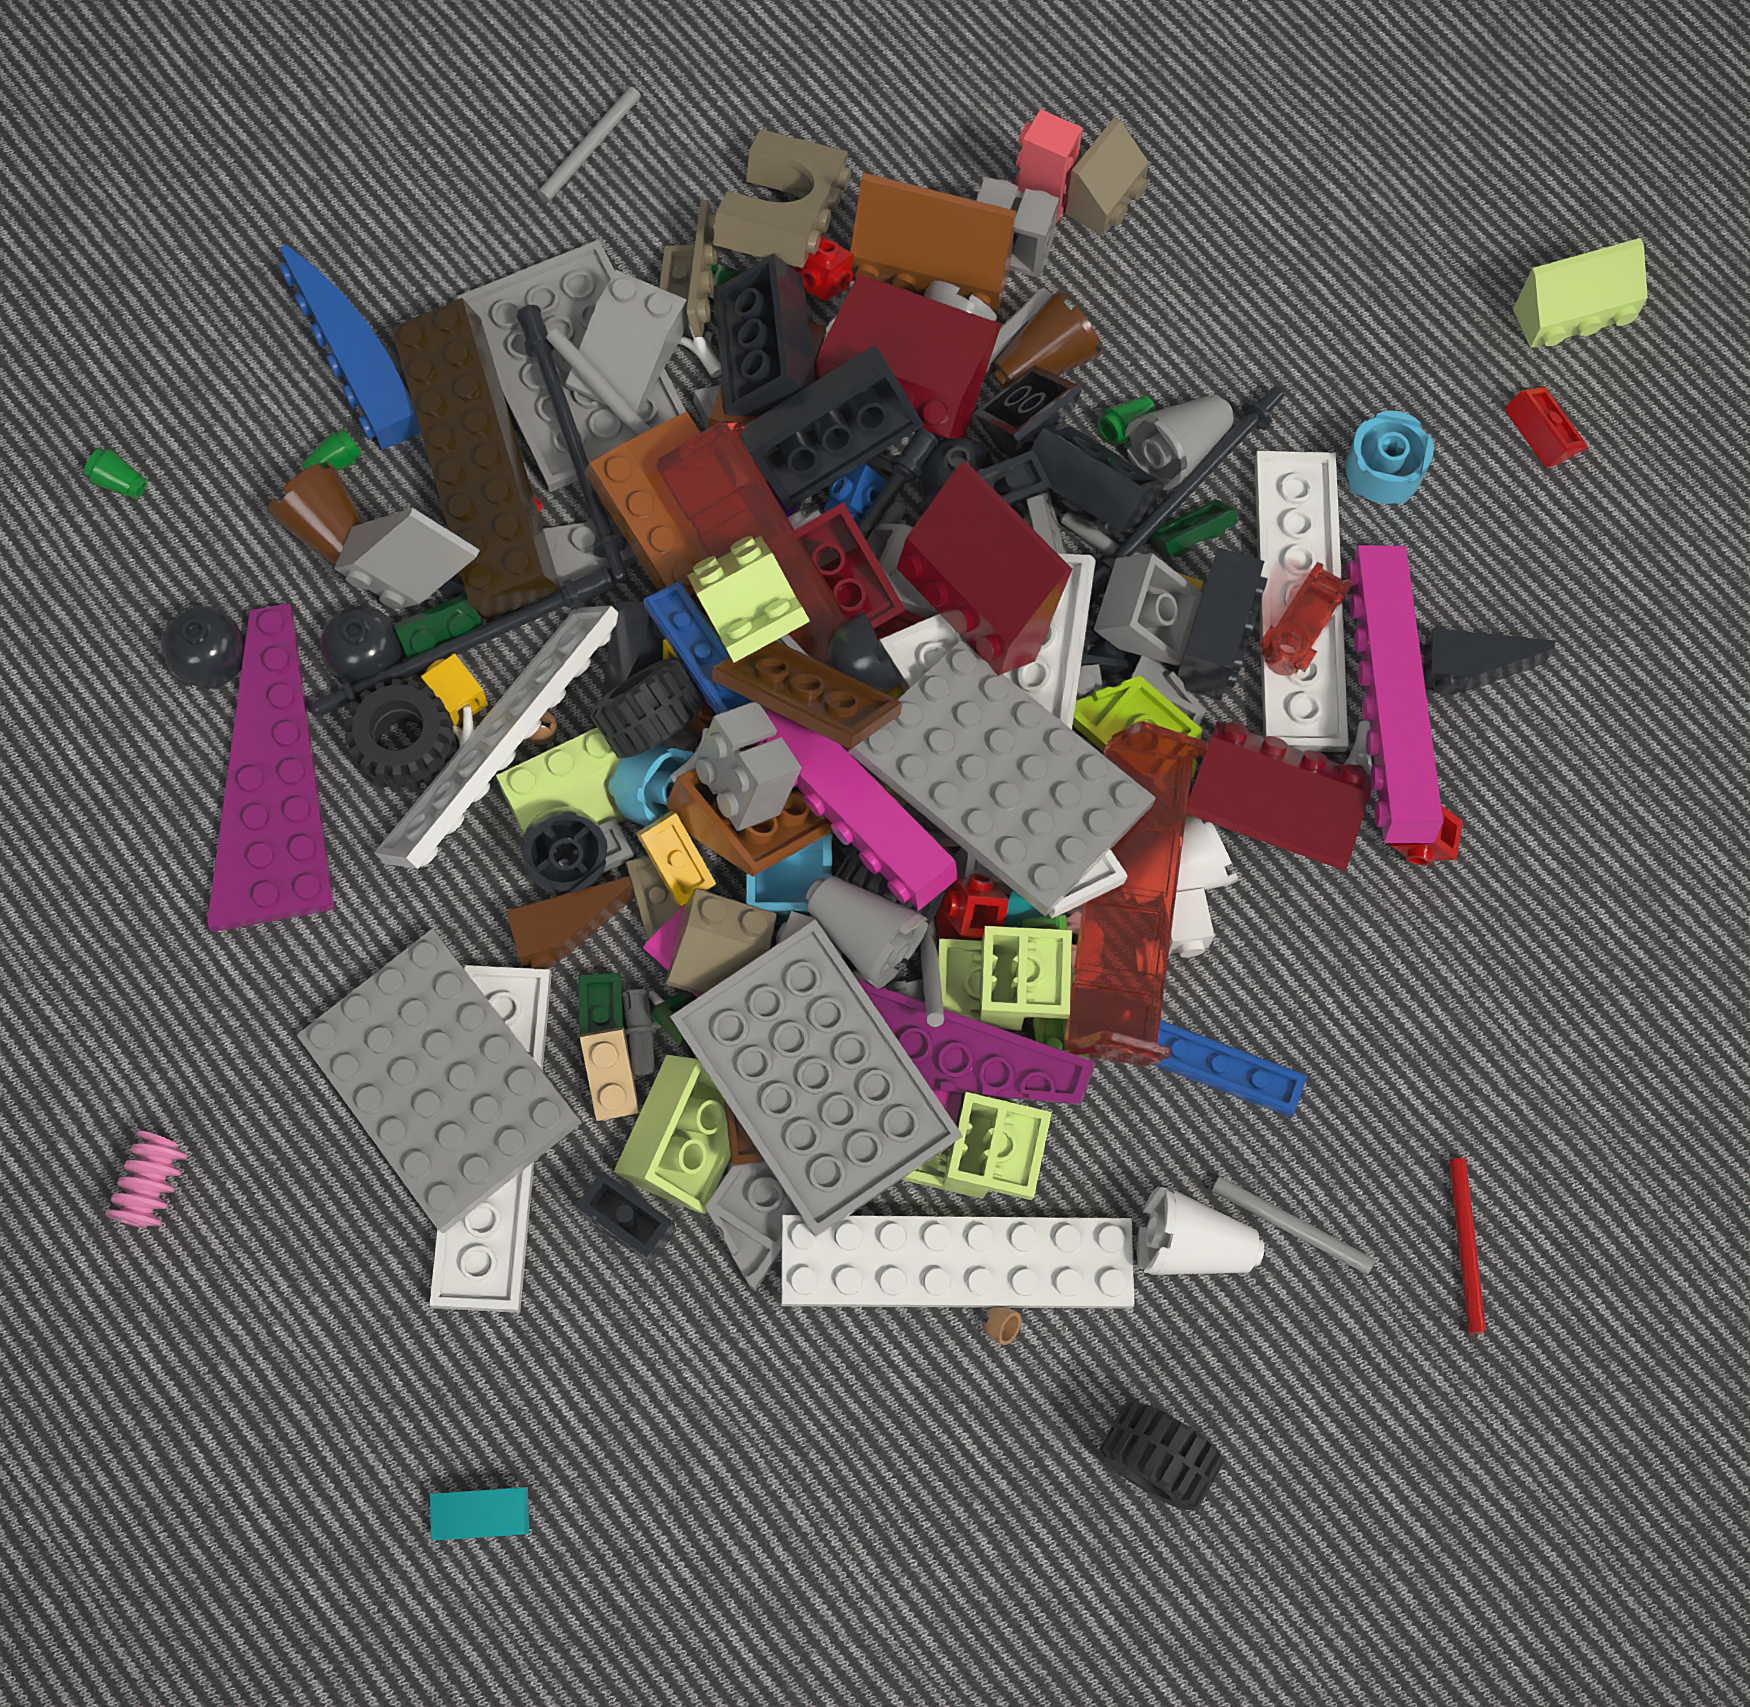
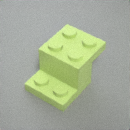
(747, 597)
(1007, 975)
(997, 1151)

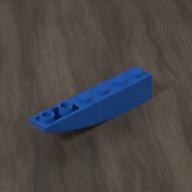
(354, 354)

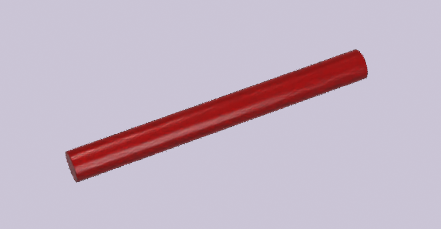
(1467, 1246)

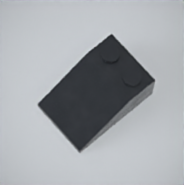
(1025, 407)

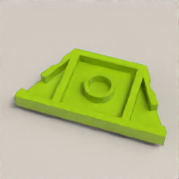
(1125, 705)

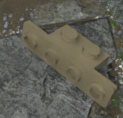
(688, 270)

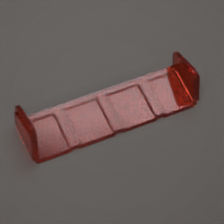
(730, 501)
(1129, 928)

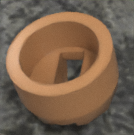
(544, 734)
(1002, 1324)

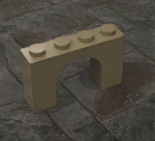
(784, 228)

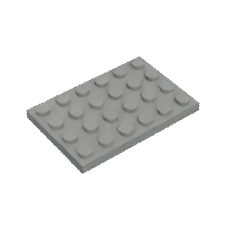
(567, 295)
(1004, 778)
(816, 1077)
(438, 1080)

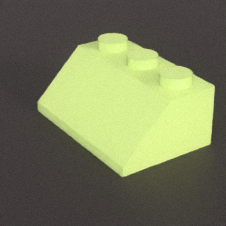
(1583, 294)
(566, 775)
(679, 1137)

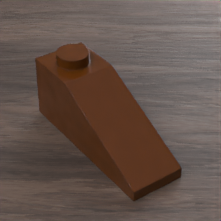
(560, 924)

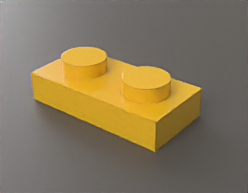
(675, 857)

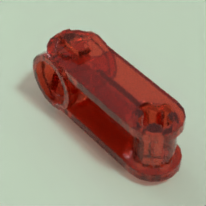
(1304, 622)

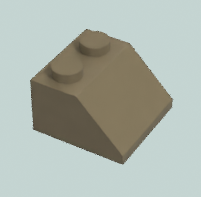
(1107, 180)
(716, 941)

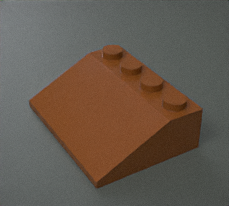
(926, 235)
(645, 506)
(755, 846)

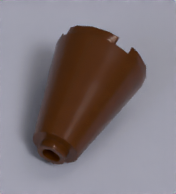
(1052, 340)
(317, 510)

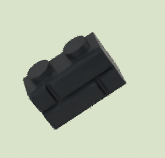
(626, 1218)

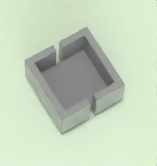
(1034, 222)
(749, 782)

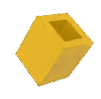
(455, 687)

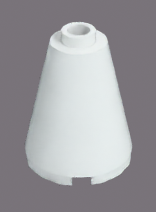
(1202, 858)
(1194, 1238)

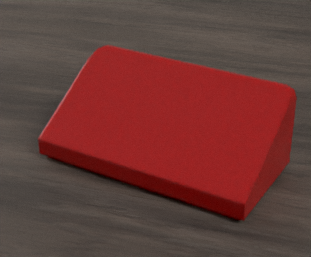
(1545, 426)

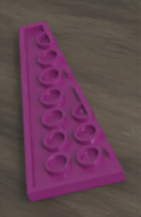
(271, 825)
(979, 1057)

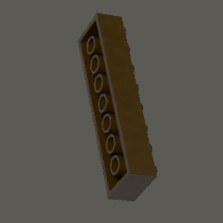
(475, 458)

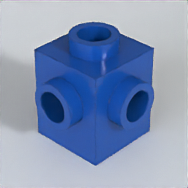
(856, 490)

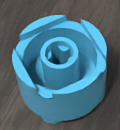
(1388, 458)
(645, 782)

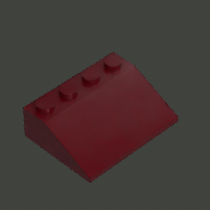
(929, 346)
(850, 566)
(985, 571)
(1280, 794)

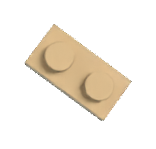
(609, 1073)

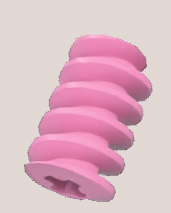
(147, 1181)

